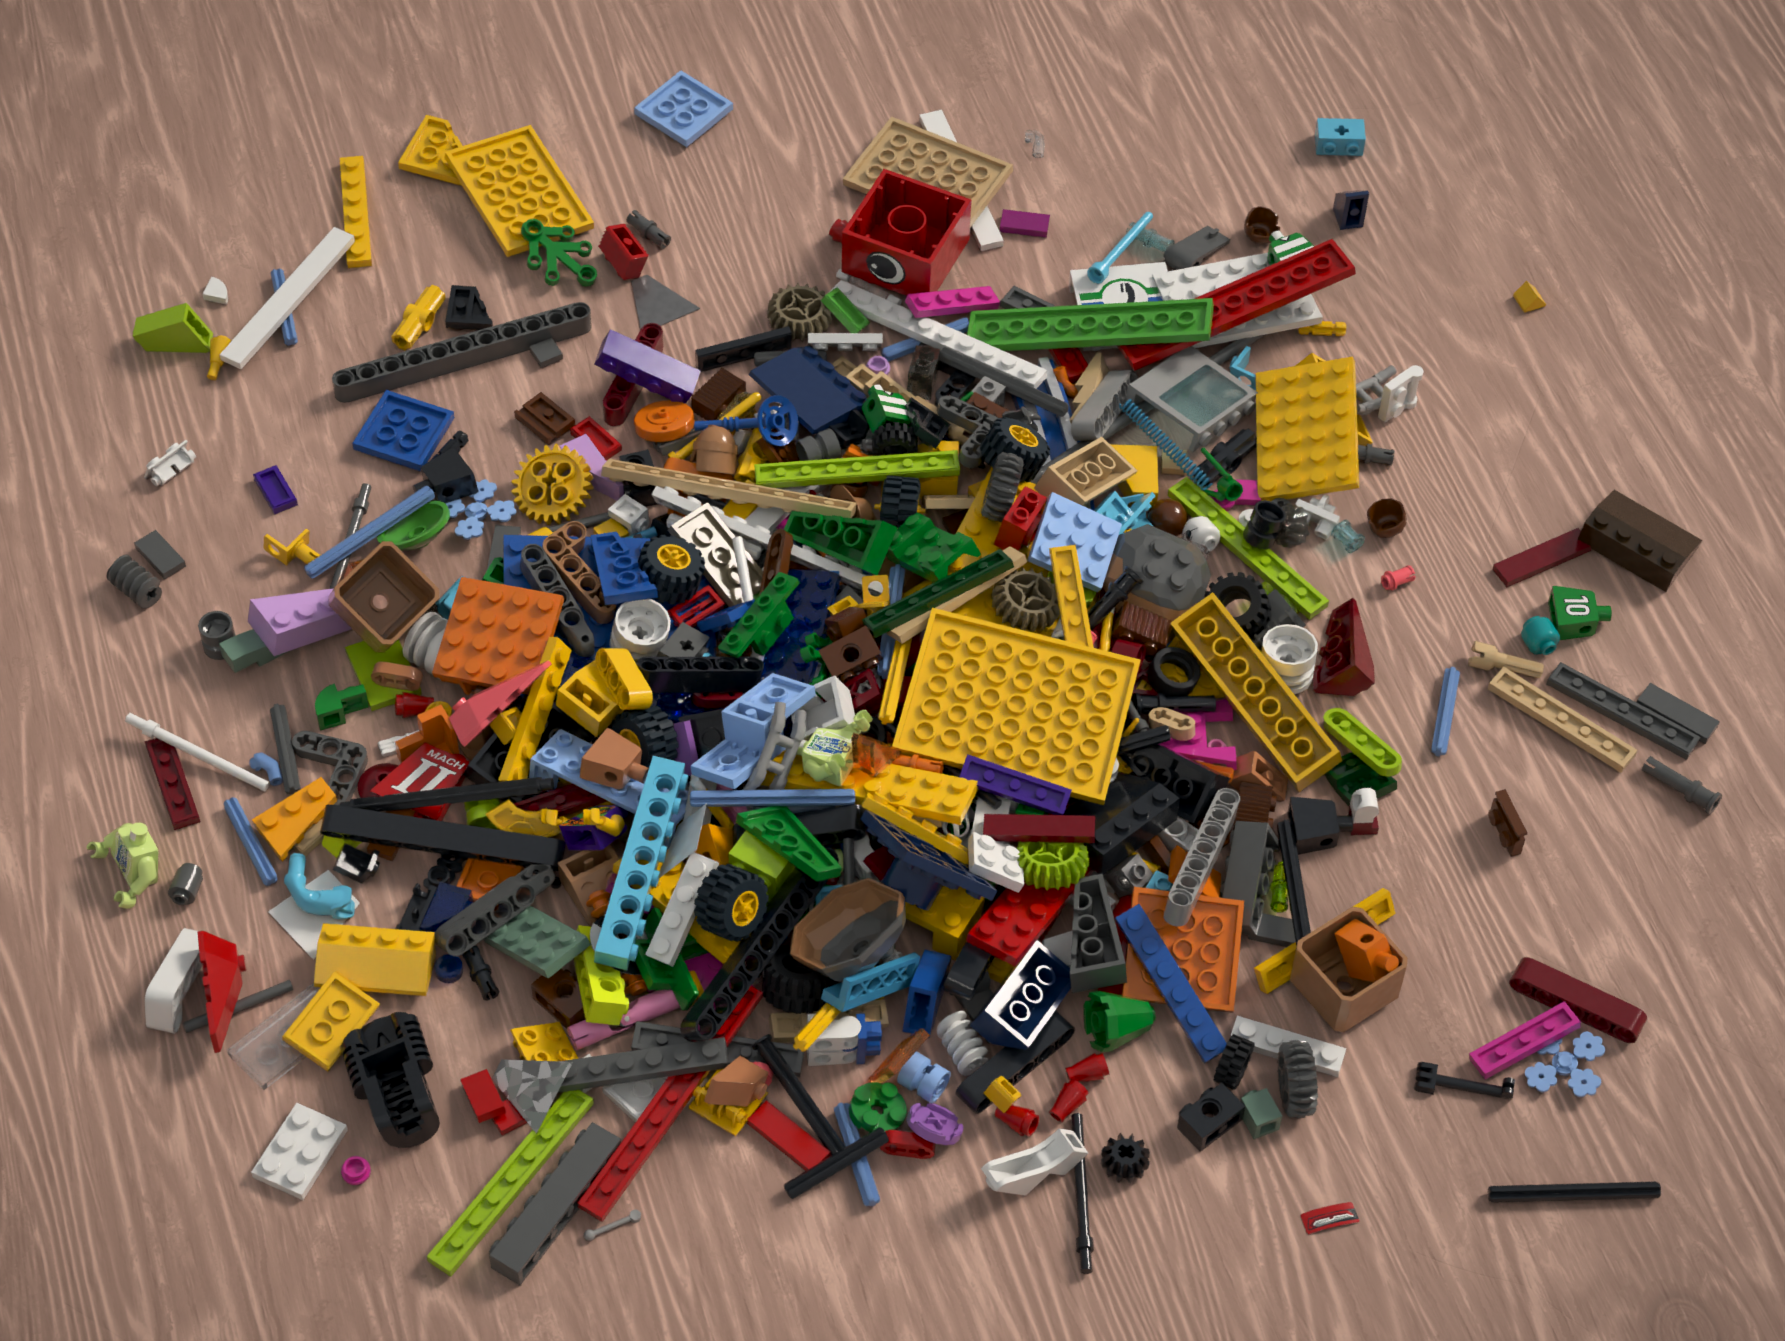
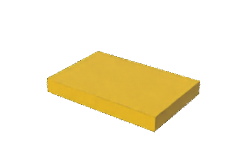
(328, 1020)

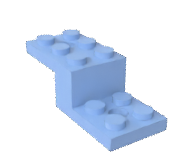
(747, 728)

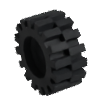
(885, 437)
(1234, 1061)

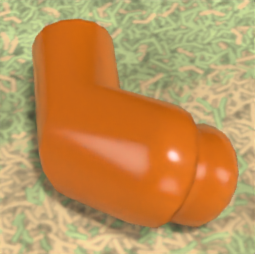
(1061, 376)

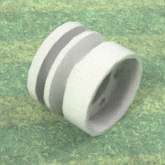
(640, 628)
(424, 641)
(1292, 655)

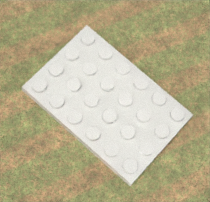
(1201, 279)

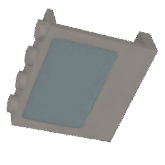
(1195, 394)

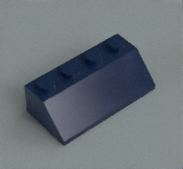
(1024, 999)

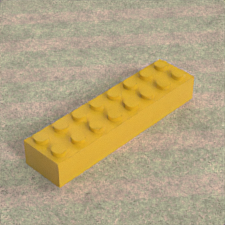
(1256, 692)

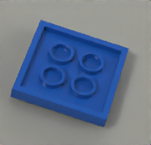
(403, 430)

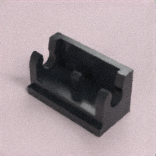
(417, 908)

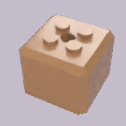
(396, 578)
(1320, 967)

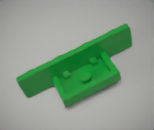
(763, 620)
(660, 975)

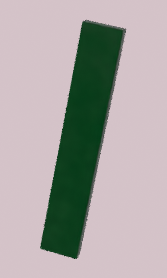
(937, 593)

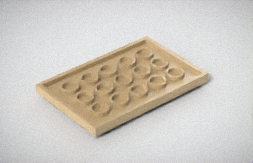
(932, 161)

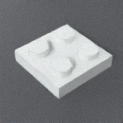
(995, 861)

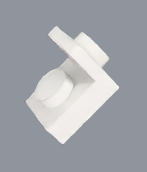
(630, 514)

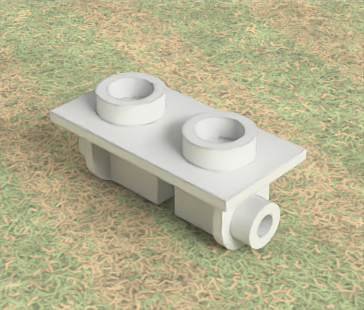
(161, 468)

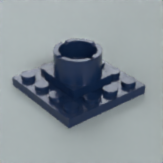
(920, 868)

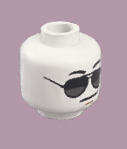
(1202, 531)

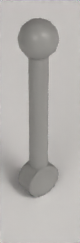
(634, 1216)

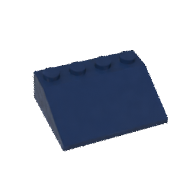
(812, 386)

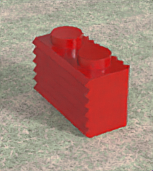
(623, 251)

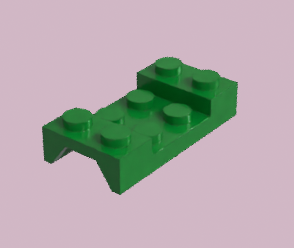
(927, 548)

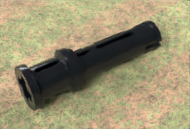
(1117, 592)
(1145, 704)

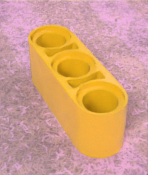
(623, 679)

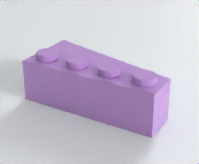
(294, 620)

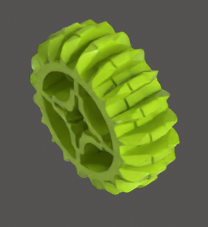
(1052, 863)

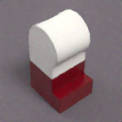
(1364, 812)

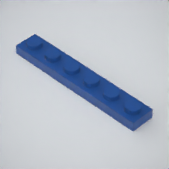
(1171, 983)

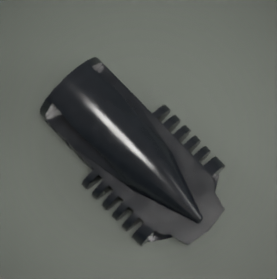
(389, 1069)

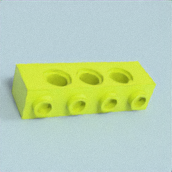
(599, 987)

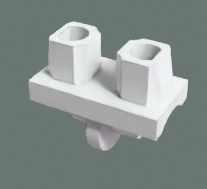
(1321, 513)

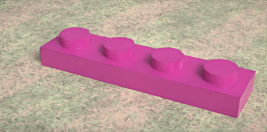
(952, 301)
(1524, 1040)

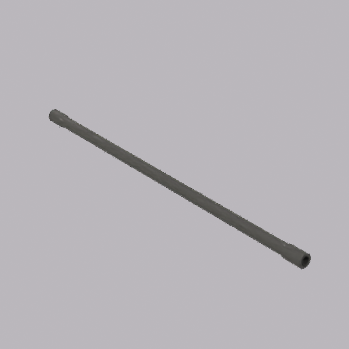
(1124, 420)

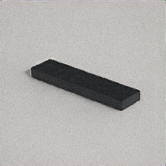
(742, 349)

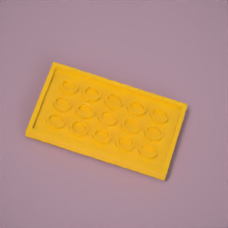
(517, 181)
(1307, 430)

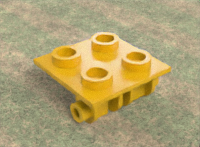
(543, 1043)
(725, 1116)

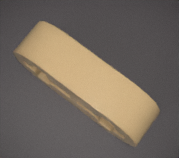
(1180, 725)

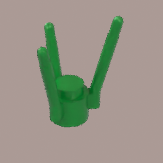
(1226, 486)

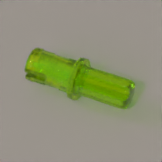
(1279, 890)

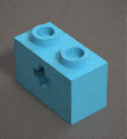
(1340, 136)

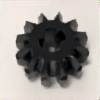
(1125, 1158)

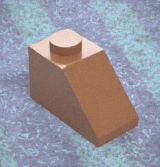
(1257, 770)
(737, 1084)

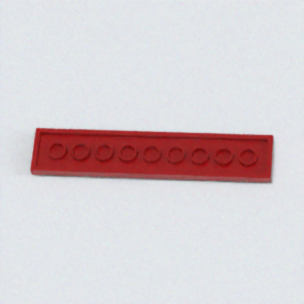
(1258, 295)

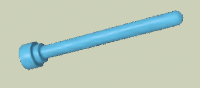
(1100, 270)

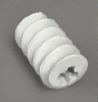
(962, 1043)

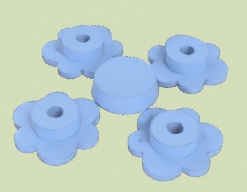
(478, 511)
(1566, 1063)

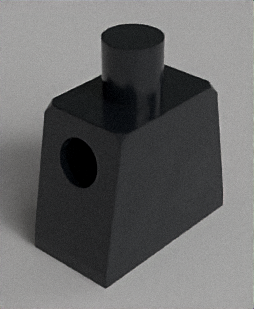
(448, 477)
(1316, 824)

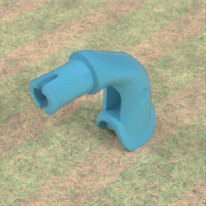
(317, 902)

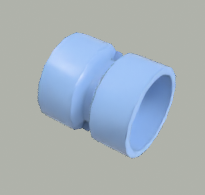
(925, 1078)

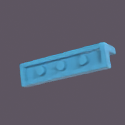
(872, 983)

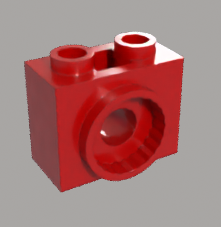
(1021, 520)

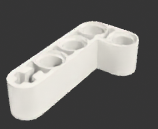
(172, 983)

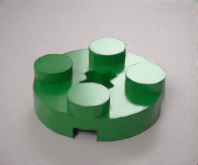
(880, 1095)

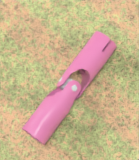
(641, 1010)

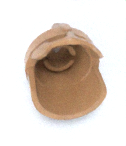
(715, 451)

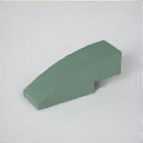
(245, 650)

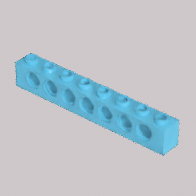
(619, 952)

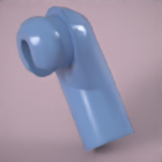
(272, 767)

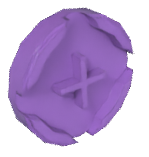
(934, 1123)

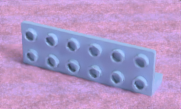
(563, 758)

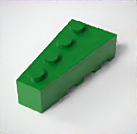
(847, 539)

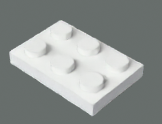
(845, 341)
(299, 1151)

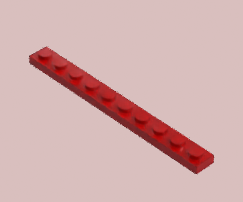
(654, 1123)

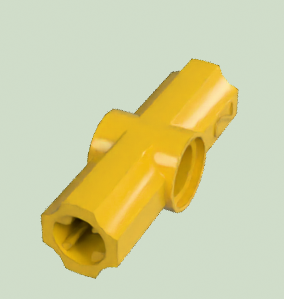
(418, 317)
(751, 456)

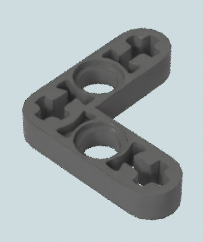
(955, 411)
(340, 759)

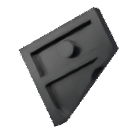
(466, 309)
(926, 424)

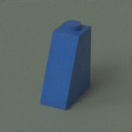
(926, 992)

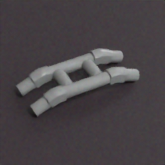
(1373, 383)
(775, 738)

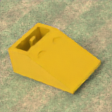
(588, 700)

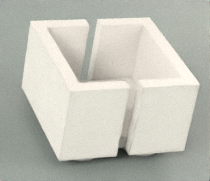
(834, 713)

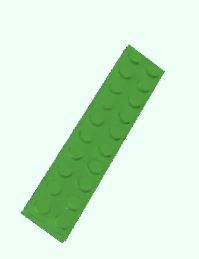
(1094, 324)

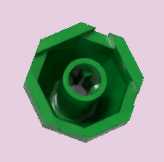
(1115, 1019)

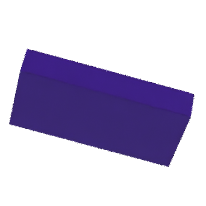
(275, 489)

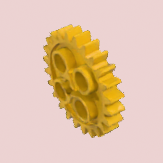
(531, 484)

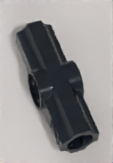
(1229, 455)

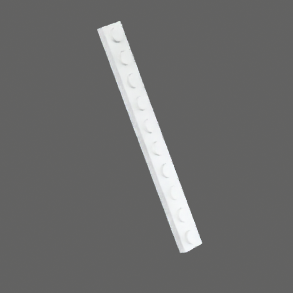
(940, 335)
(759, 535)

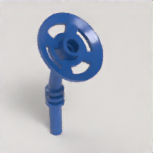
(769, 421)

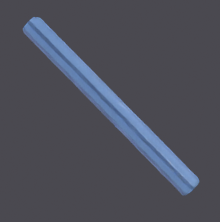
(369, 532)
(887, 643)
(801, 797)

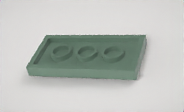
(538, 941)

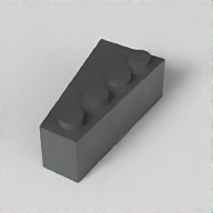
(1248, 870)
(1095, 946)

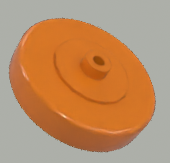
(664, 421)

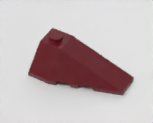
(1346, 657)

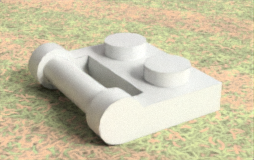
(1398, 396)

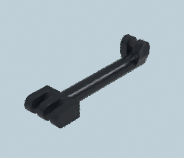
(1428, 1078)

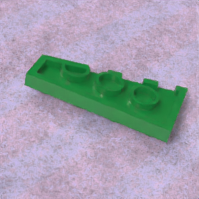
(791, 839)

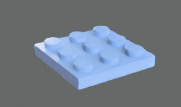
(683, 108)
(1073, 524)

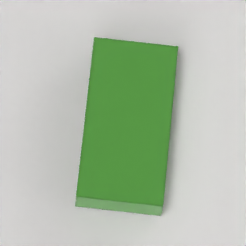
(845, 311)

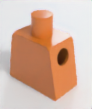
(1365, 951)

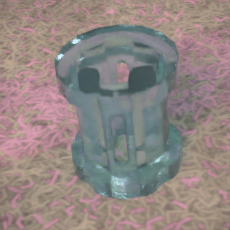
(1348, 536)

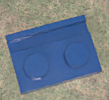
(725, 618)

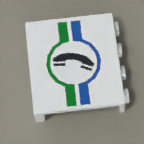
(1122, 285)

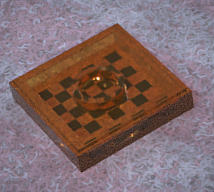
(899, 1056)

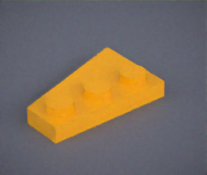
(291, 818)

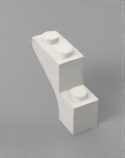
(1026, 1169)

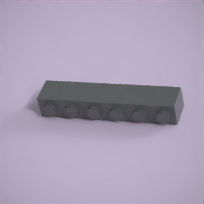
(553, 1205)

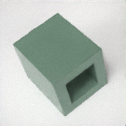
(1260, 1113)

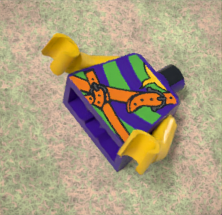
(590, 829)

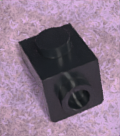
(852, 430)
(356, 863)

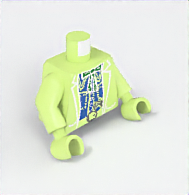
(829, 751)
(135, 857)

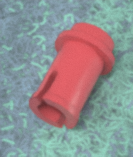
(1391, 580)

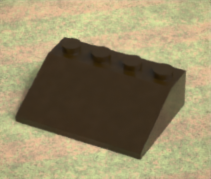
(1639, 540)

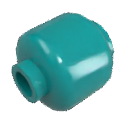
(1540, 635)

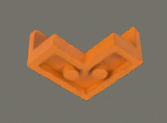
(433, 729)

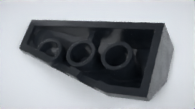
(1184, 777)

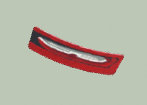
(1329, 1217)

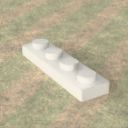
(680, 911)
(1269, 1039)

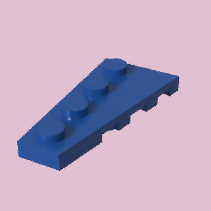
(619, 571)

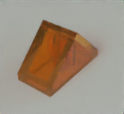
(871, 754)

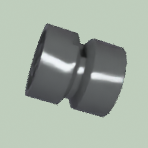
(823, 446)
(214, 629)

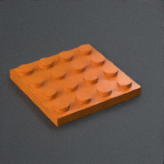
(495, 632)
(1202, 948)

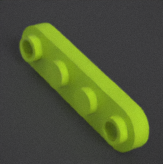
(1362, 742)

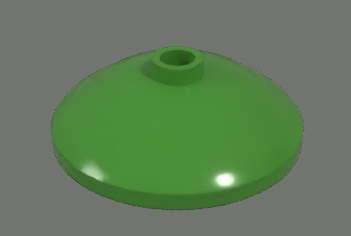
(419, 527)

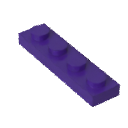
(1016, 785)

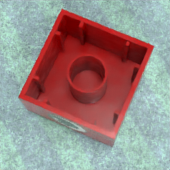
(905, 234)

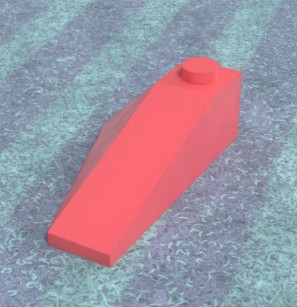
(477, 712)

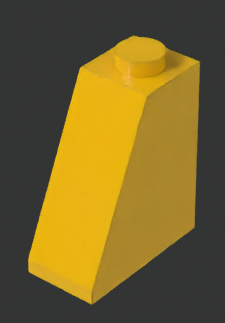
(1146, 478)

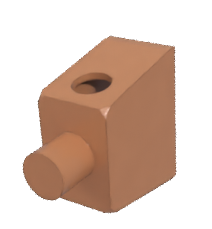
(613, 761)

